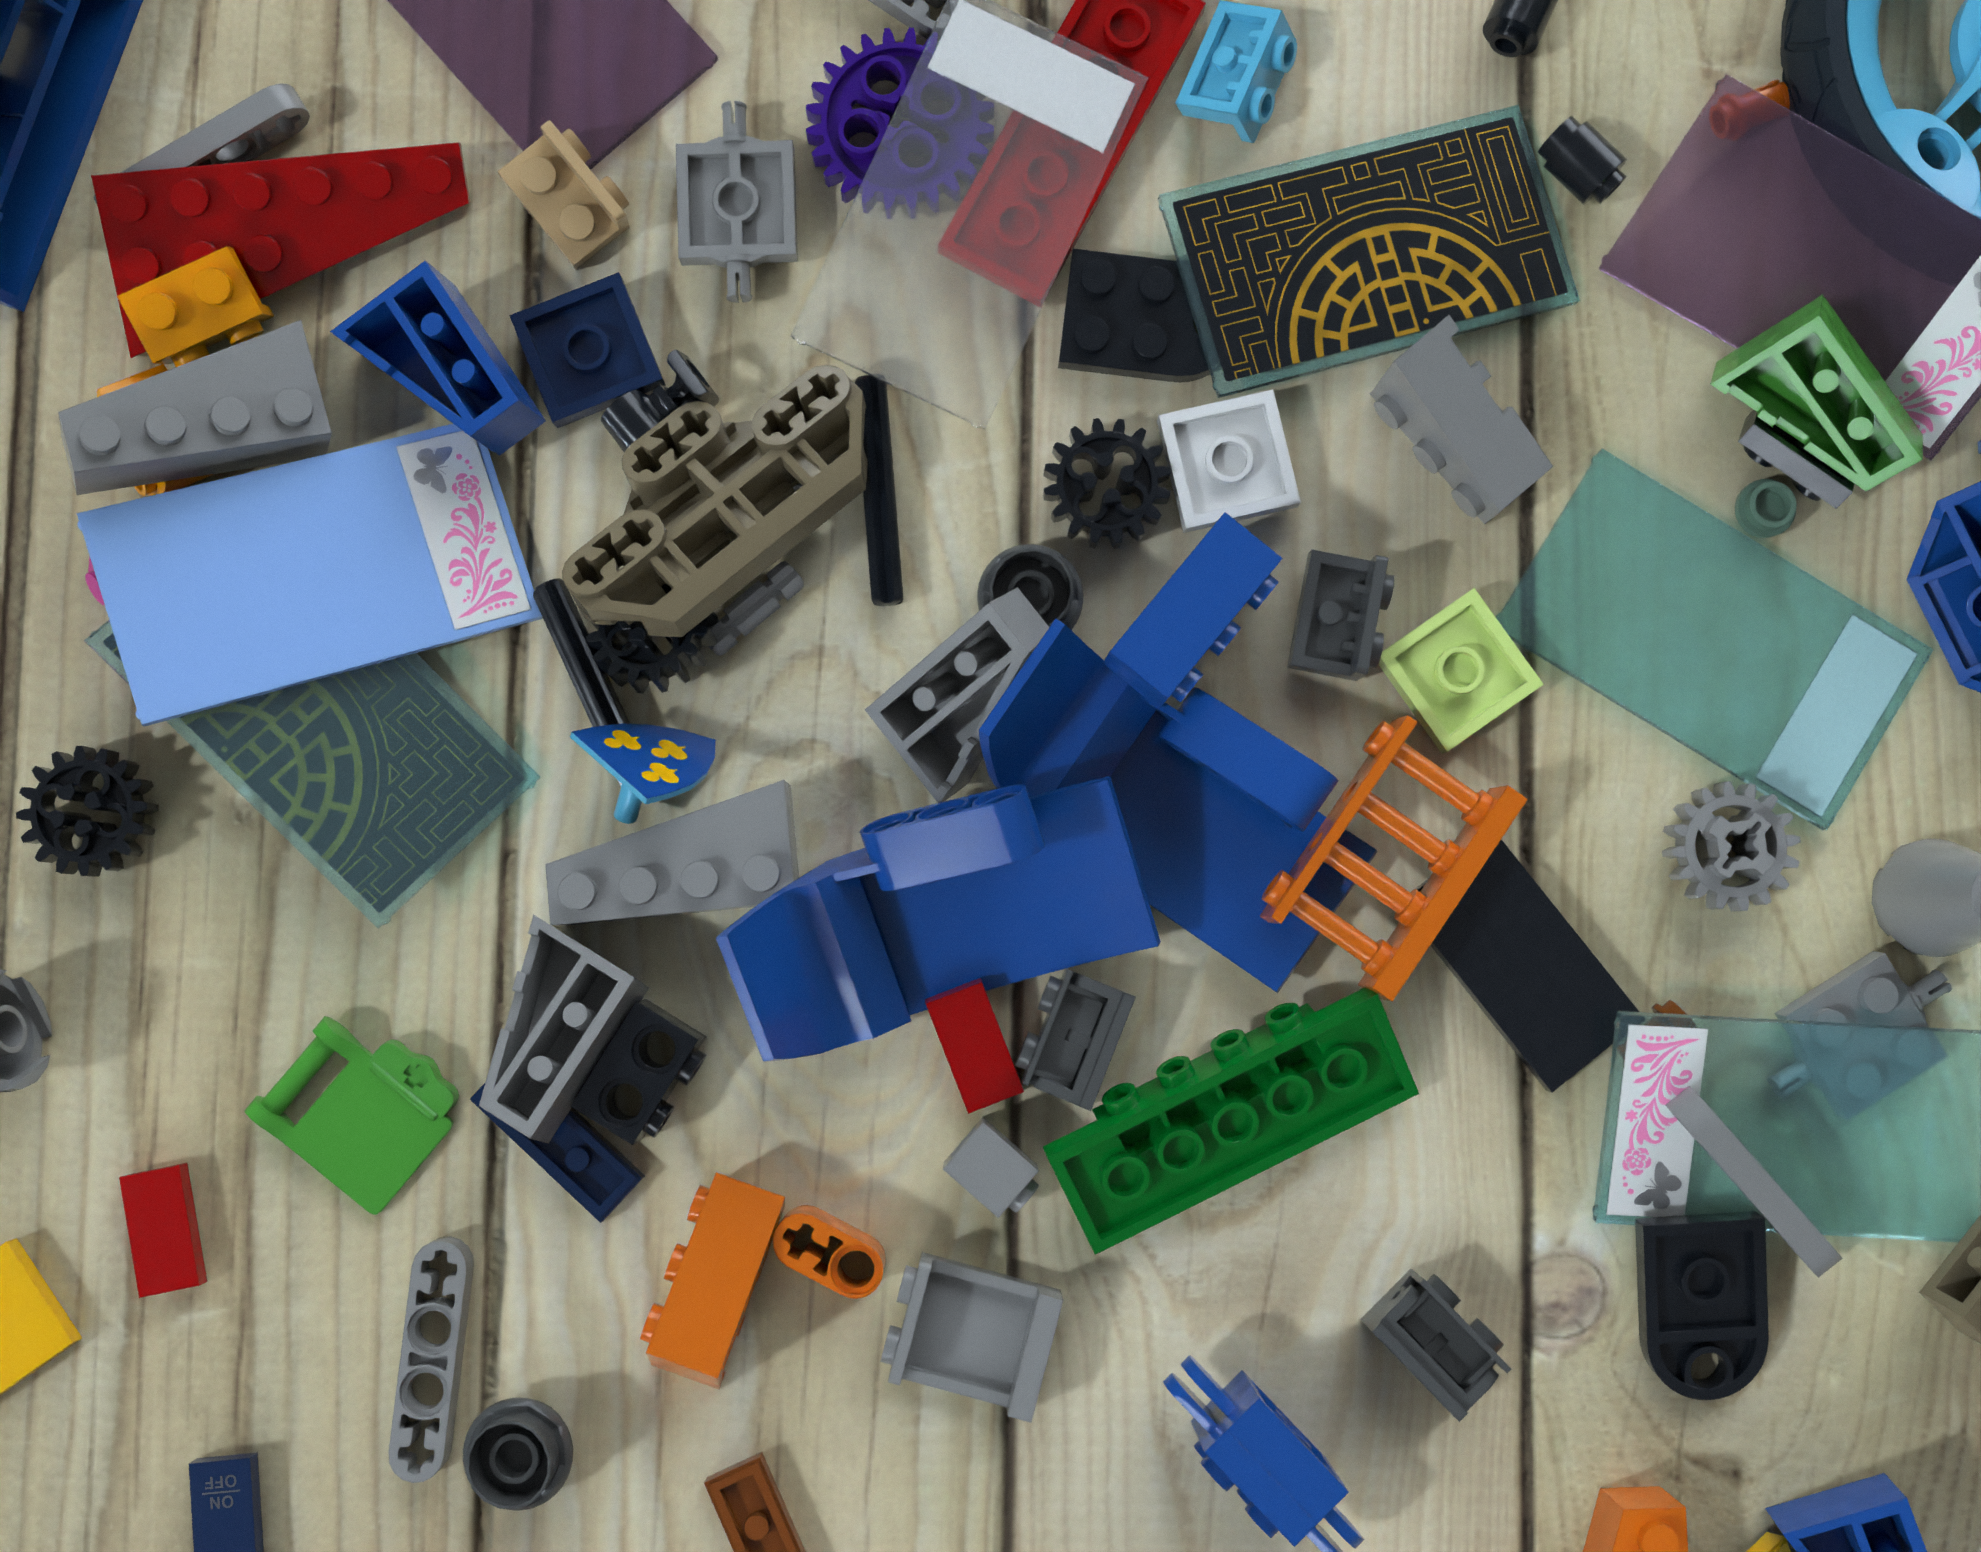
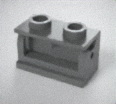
(1075, 1039)
(1435, 1342)

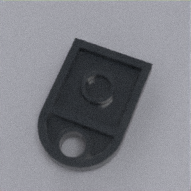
(1129, 319)
(1702, 1295)

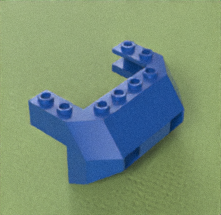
(52, 90)

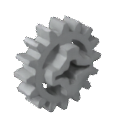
(1757, 841)

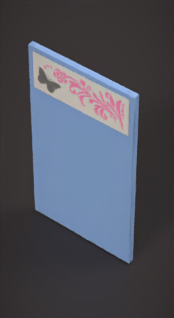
(307, 570)

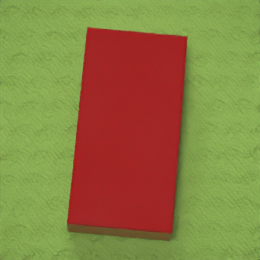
(974, 1045)
(163, 1230)

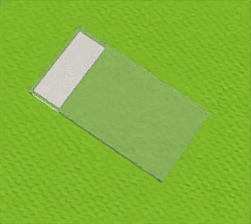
(969, 208)

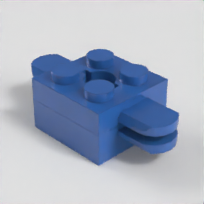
(1266, 1456)

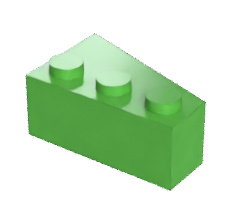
(1825, 394)

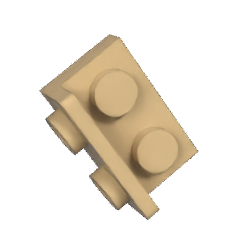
(566, 196)

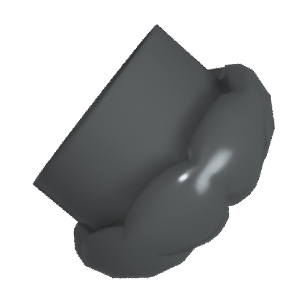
(1043, 578)
(517, 1454)

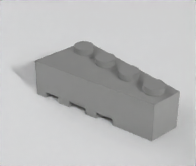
(202, 418)
(691, 864)

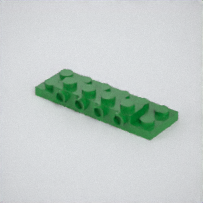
(1229, 1114)

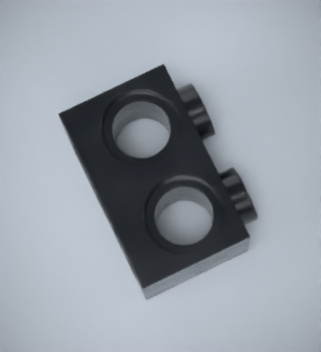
(629, 1063)

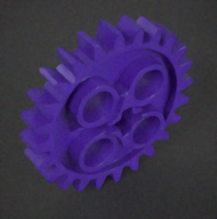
(852, 85)

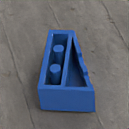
(443, 355)
(1194, 612)
(1851, 1518)

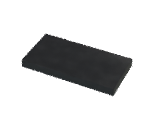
(1530, 971)

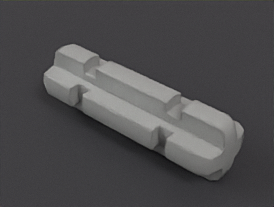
(755, 606)

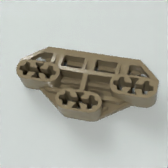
(722, 483)

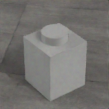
(993, 1169)

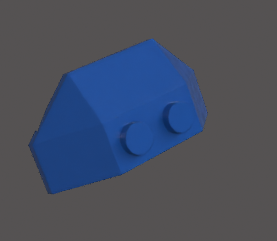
(1949, 581)

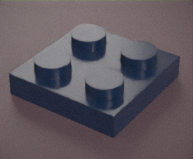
(586, 349)

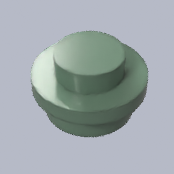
(1765, 508)

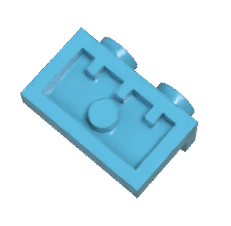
(1239, 68)

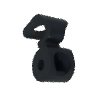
(638, 413)

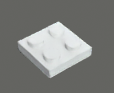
(1228, 460)

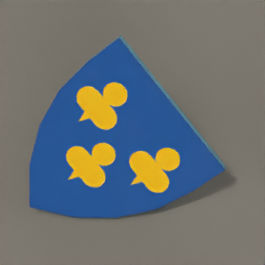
(648, 762)

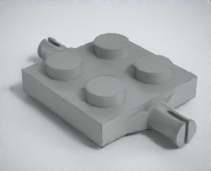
(736, 202)
(1868, 995)

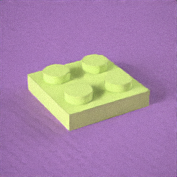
(1458, 671)

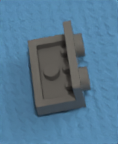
(1340, 615)

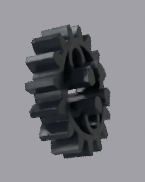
(1138, 478)
(644, 659)
(73, 781)

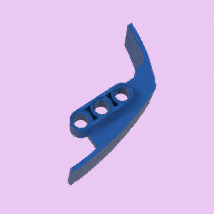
(1199, 788)
(933, 902)

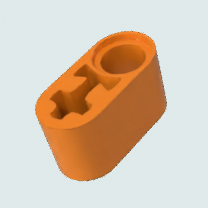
(808, 1260)

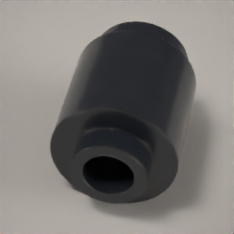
(1517, 25)
(1583, 161)

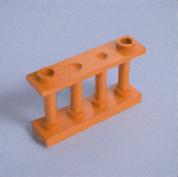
(1452, 863)

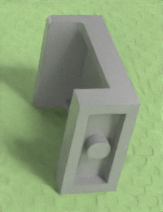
(973, 1333)

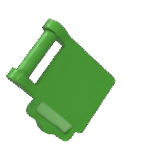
(369, 1122)

